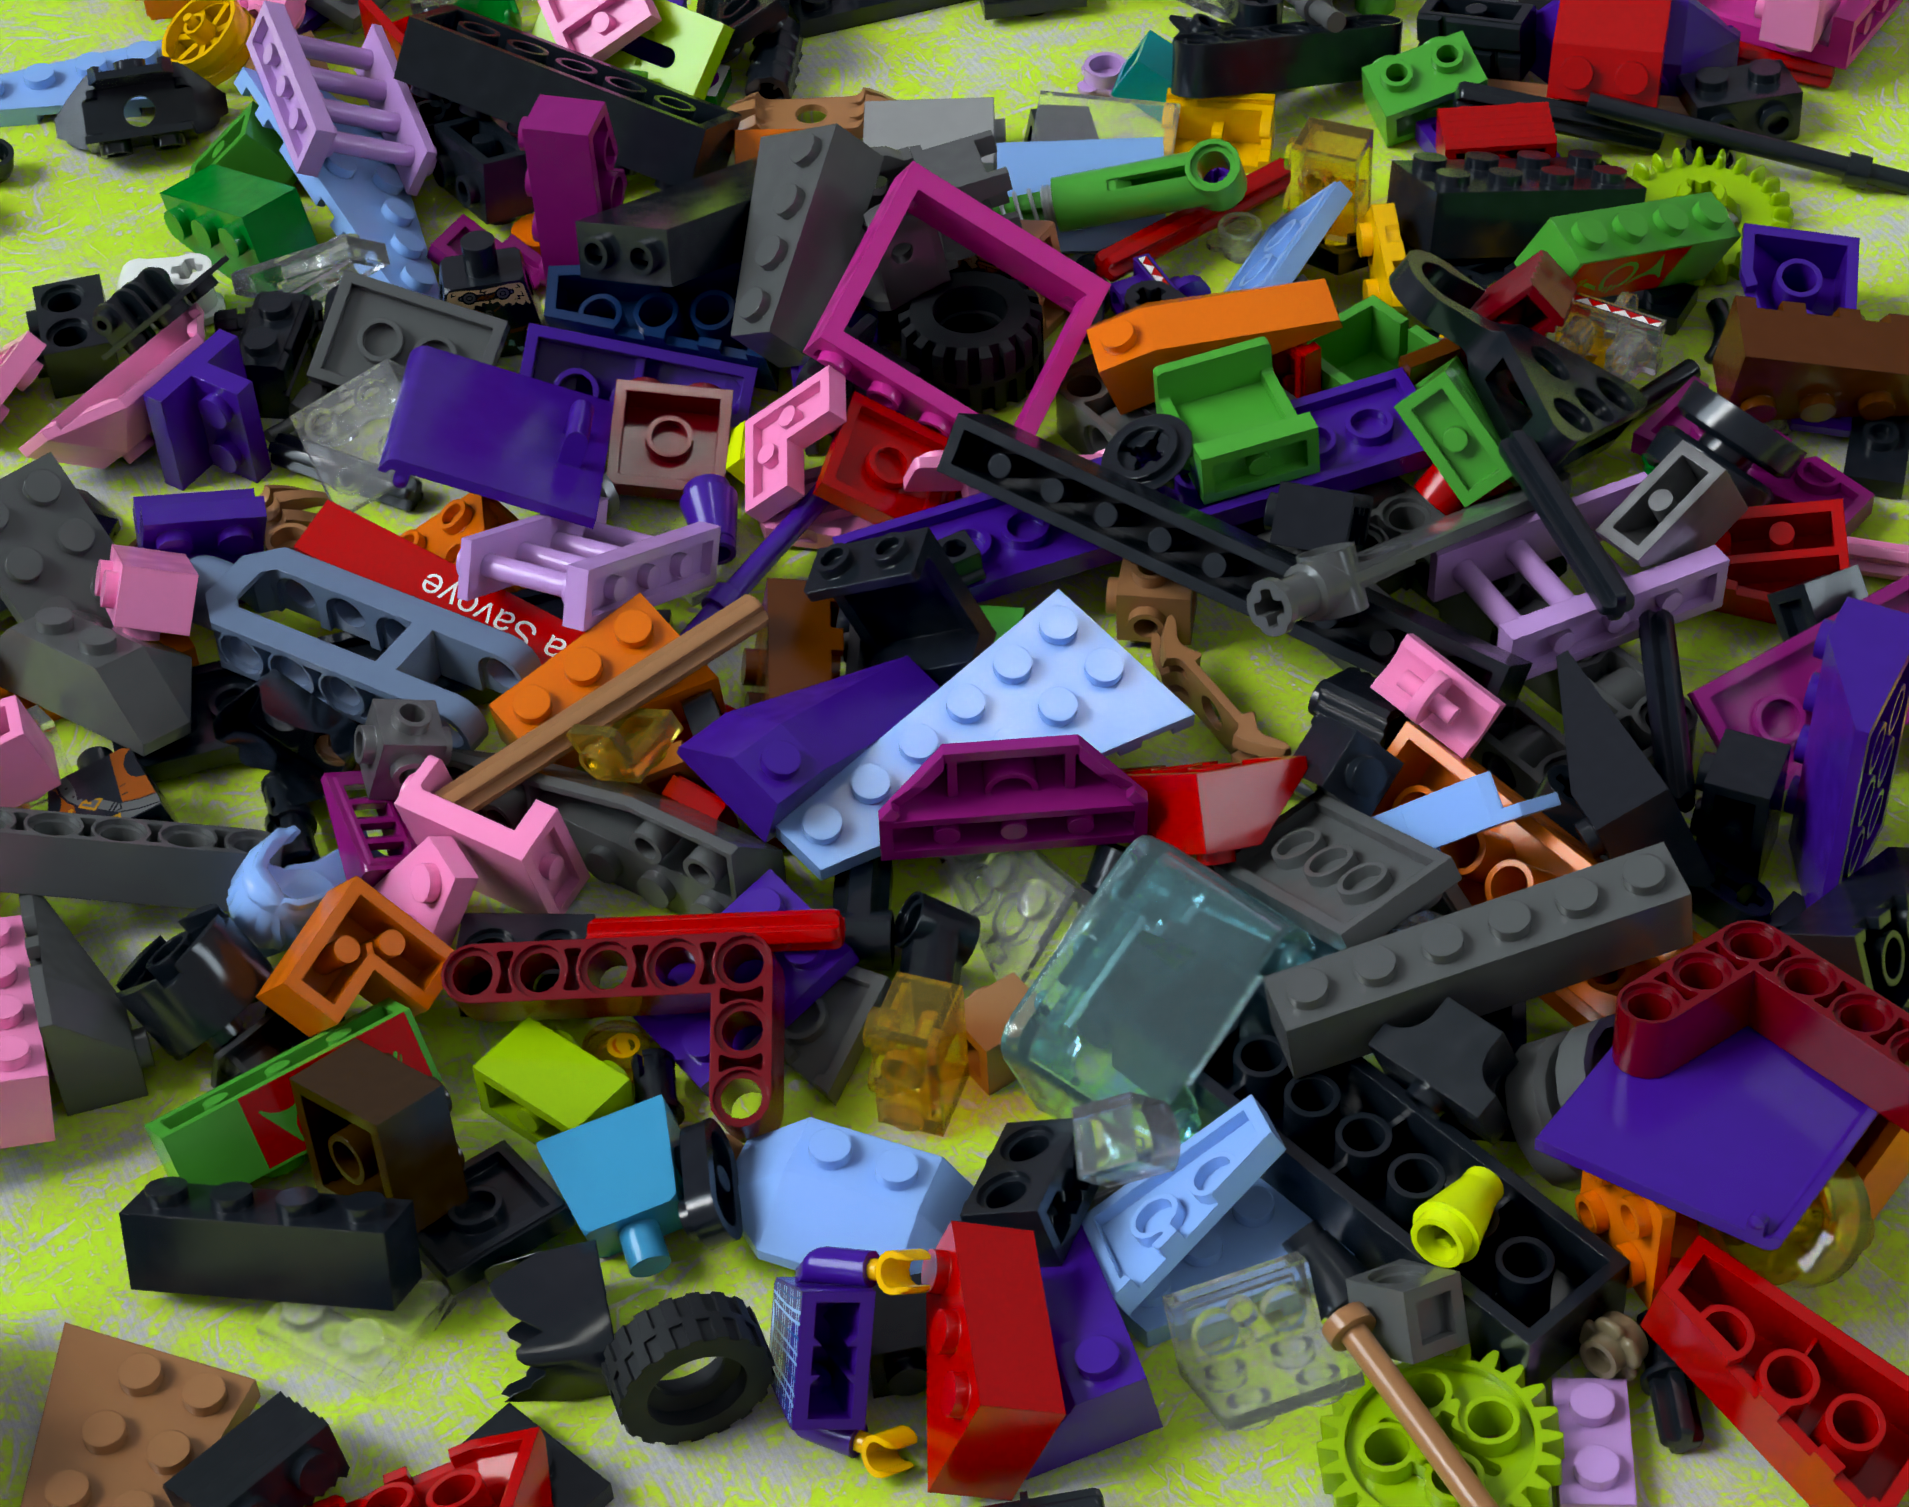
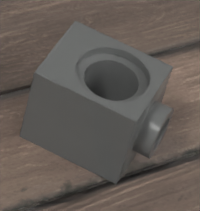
(1415, 1308)

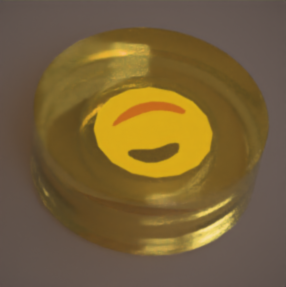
(617, 1042)

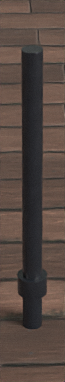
(1854, 169)

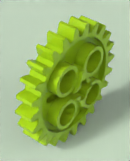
(1468, 1404)

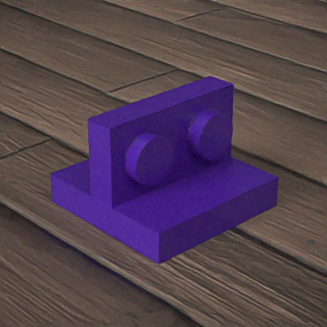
(208, 416)
(202, 523)

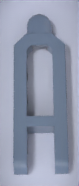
(419, 638)

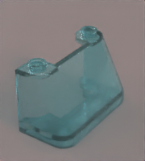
(1146, 985)

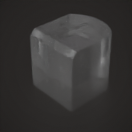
(1124, 1139)

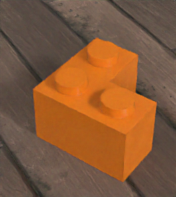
(352, 948)

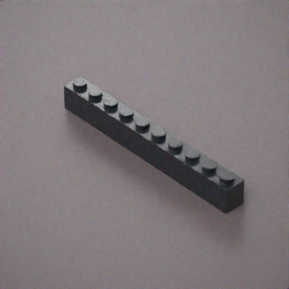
(1196, 548)

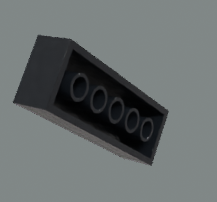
(505, 70)

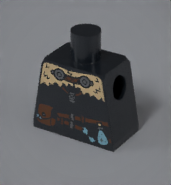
(492, 284)

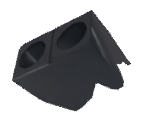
(299, 708)
(562, 1322)

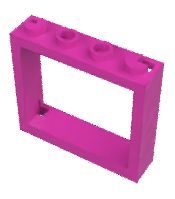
(992, 239)

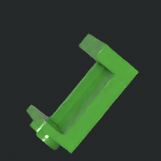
(1238, 420)
(1455, 431)

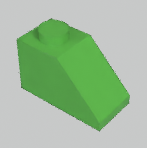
(248, 149)

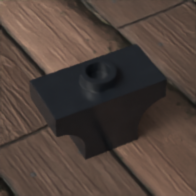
(1450, 1067)

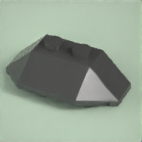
(99, 677)

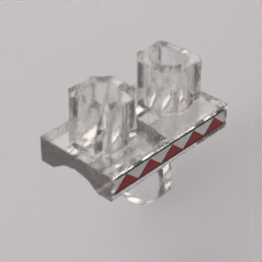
(1616, 333)

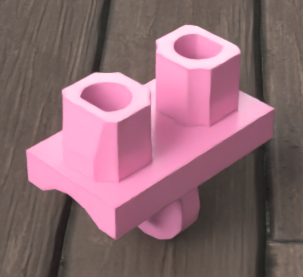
(1438, 696)

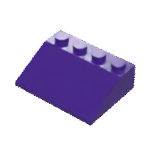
(1850, 745)

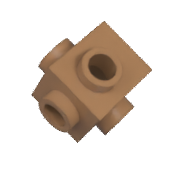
(1145, 601)

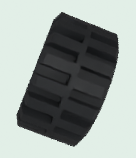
(976, 338)

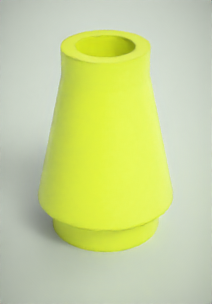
(1455, 1220)

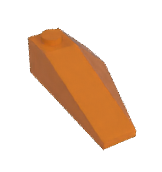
(1173, 329)

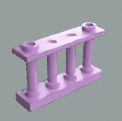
(308, 117)
(586, 566)
(1572, 621)

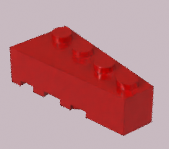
(1787, 1380)

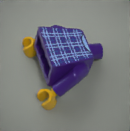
(825, 1345)

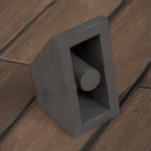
(1675, 509)

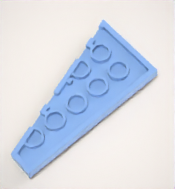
(1037, 680)

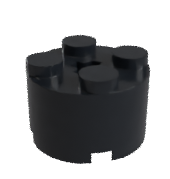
(195, 983)

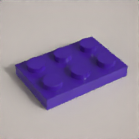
(806, 976)

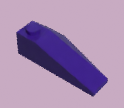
(1802, 269)
(595, 362)
(788, 747)
(1096, 1362)

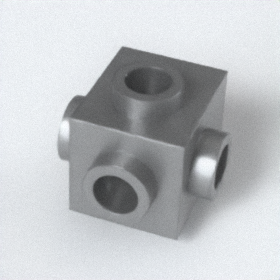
(397, 742)

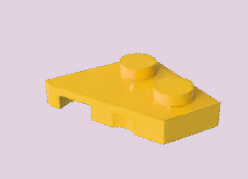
(1382, 244)

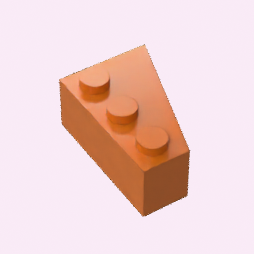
(590, 662)

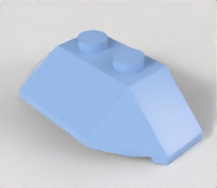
(843, 1190)

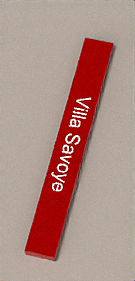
(386, 558)

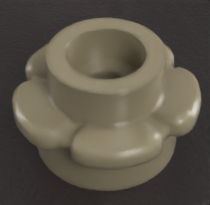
(1613, 1346)

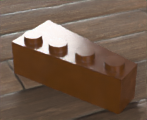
(1812, 364)
(795, 646)

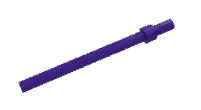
(763, 557)

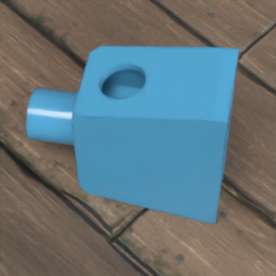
(622, 1181)

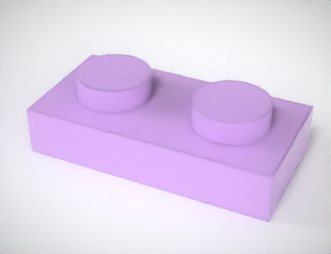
(1596, 1442)

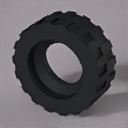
(675, 1335)

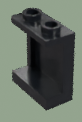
(904, 601)

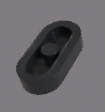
(710, 1185)

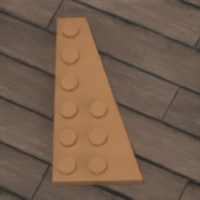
(127, 1421)

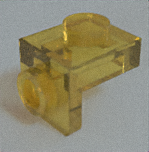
(628, 747)

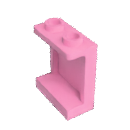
(523, 868)

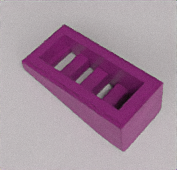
(348, 829)

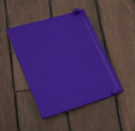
(499, 436)
(1724, 1139)

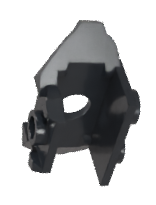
(182, 102)

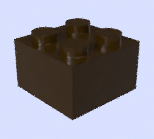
(380, 1130)

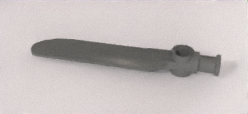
(1333, 577)

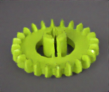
(1746, 197)

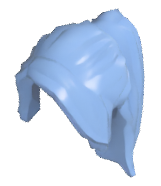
(276, 901)

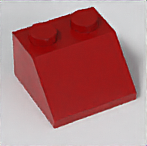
(1609, 50)

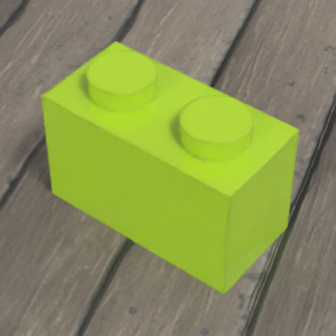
(546, 1083)

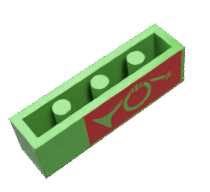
(1638, 244)
(253, 1121)

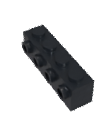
(271, 1244)

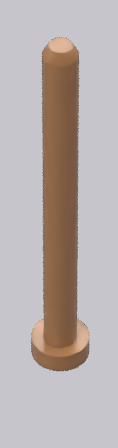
(1351, 1330)

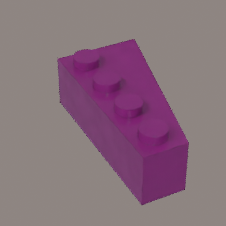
(568, 172)

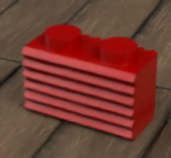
(1495, 130)

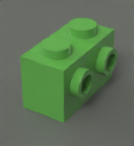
(1417, 83)

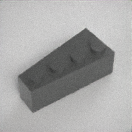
(800, 236)

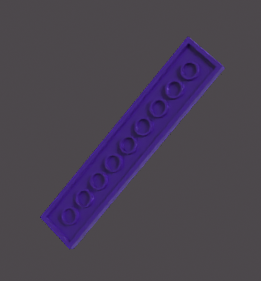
(1358, 446)

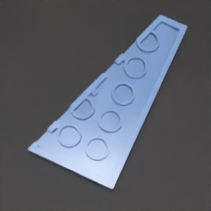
(363, 198)

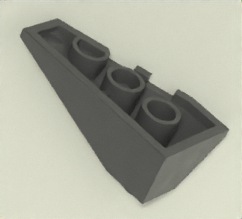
(80, 1018)

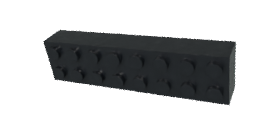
(1370, 1158)

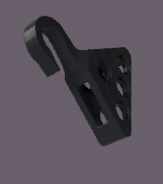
(1567, 411)

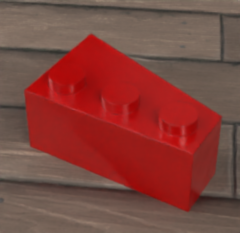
(988, 1361)

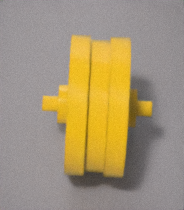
(210, 38)

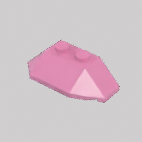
(113, 414)

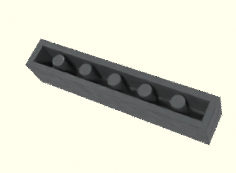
(1482, 957)

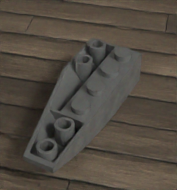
(639, 837)

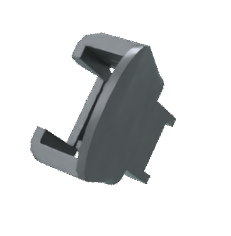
(918, 253)

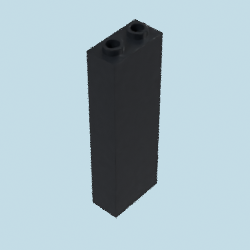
(671, 232)

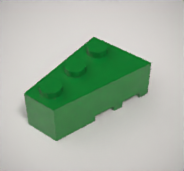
(236, 217)

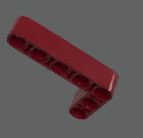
(1782, 991)
(646, 993)

